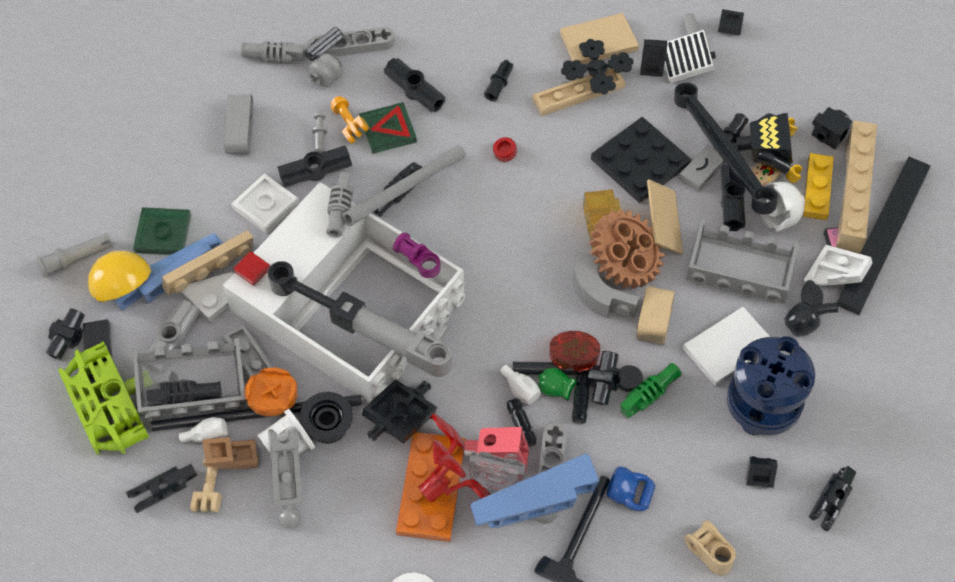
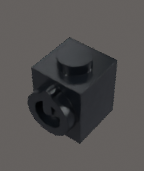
(831, 127)

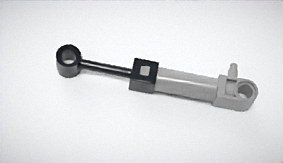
(353, 316)

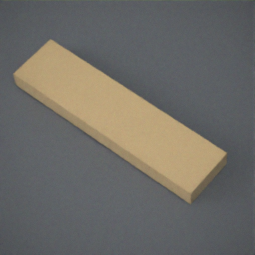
(571, 93)

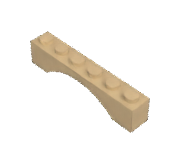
(857, 189)

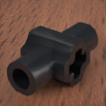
(65, 334)
(605, 378)

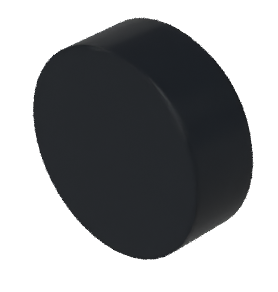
(630, 378)

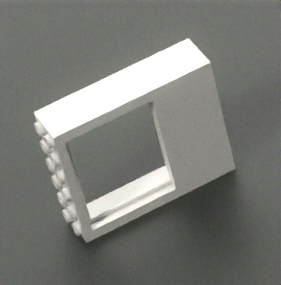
(323, 265)

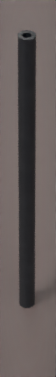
(229, 416)

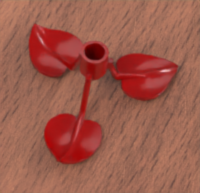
(438, 481)

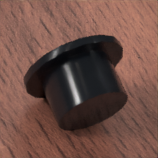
(326, 417)

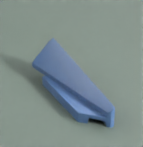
(153, 285)
(538, 495)

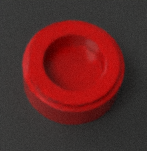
(504, 149)

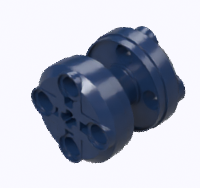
(770, 385)

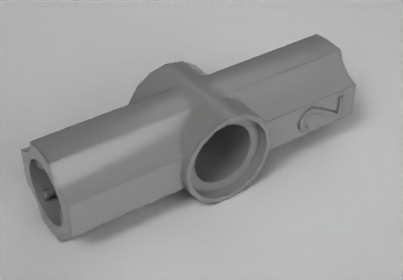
(178, 325)

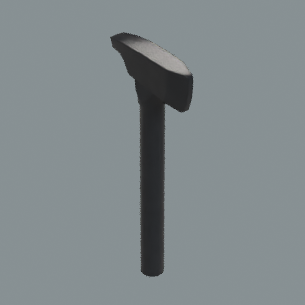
(563, 570)

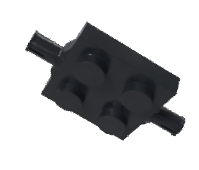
(399, 411)

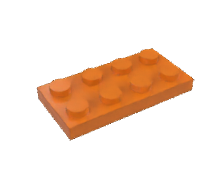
(417, 514)

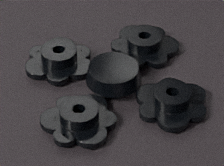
(597, 68)

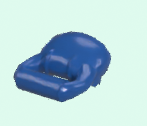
(624, 485)

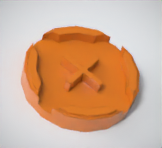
(271, 391)

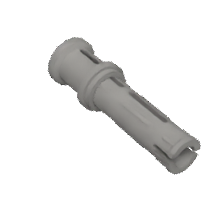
(63, 258)

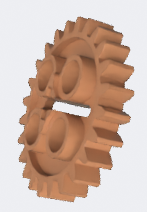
(626, 249)

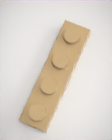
(201, 266)

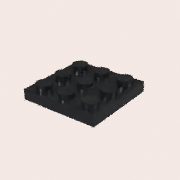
(639, 156)

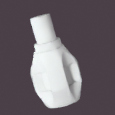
(521, 385)
(205, 429)

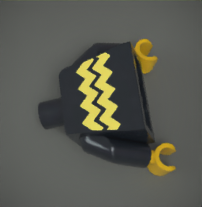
(772, 144)

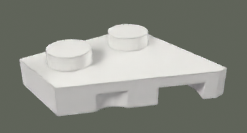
(838, 267)
(208, 295)

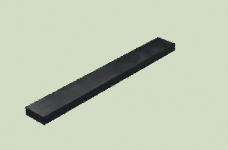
(885, 232)

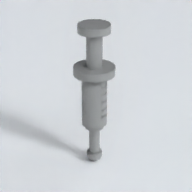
(319, 132)

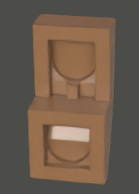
(230, 455)

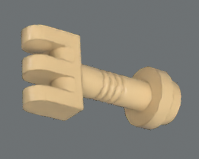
(208, 495)

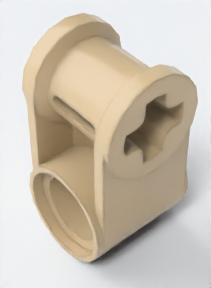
(707, 544)

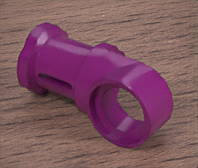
(417, 254)

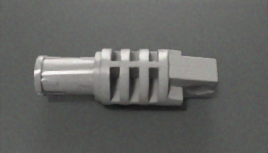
(274, 51)
(339, 202)

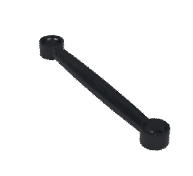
(726, 149)

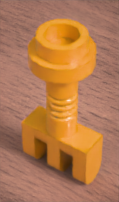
(340, 106)

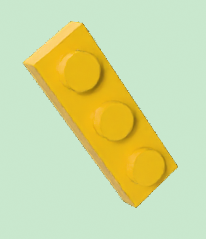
(818, 186)

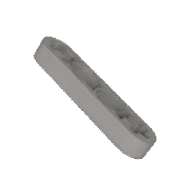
(353, 47)
(547, 449)

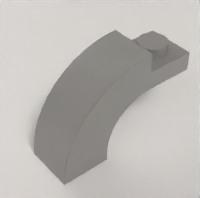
(596, 293)

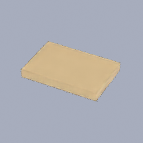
(611, 30)

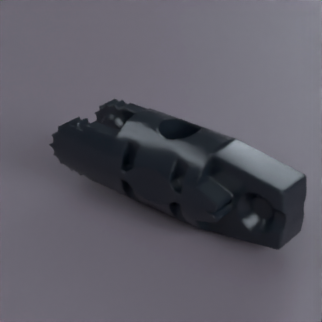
(175, 482)
(833, 497)

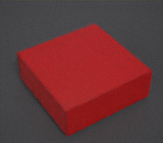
(251, 268)

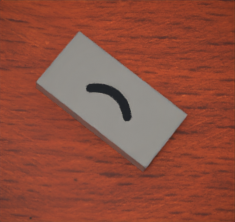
(702, 168)

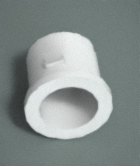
(281, 428)

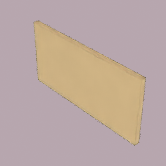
(664, 217)

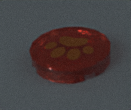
(574, 350)

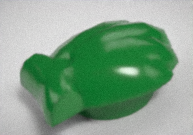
(556, 383)

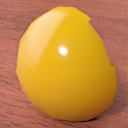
(117, 275)

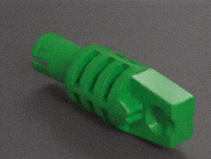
(649, 390)

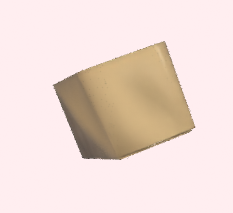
(655, 315)

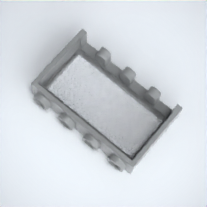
(742, 264)
(200, 364)

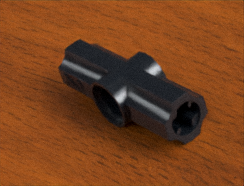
(414, 85)
(300, 170)
(732, 200)

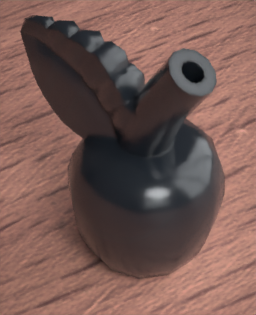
(805, 315)

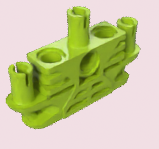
(95, 414)

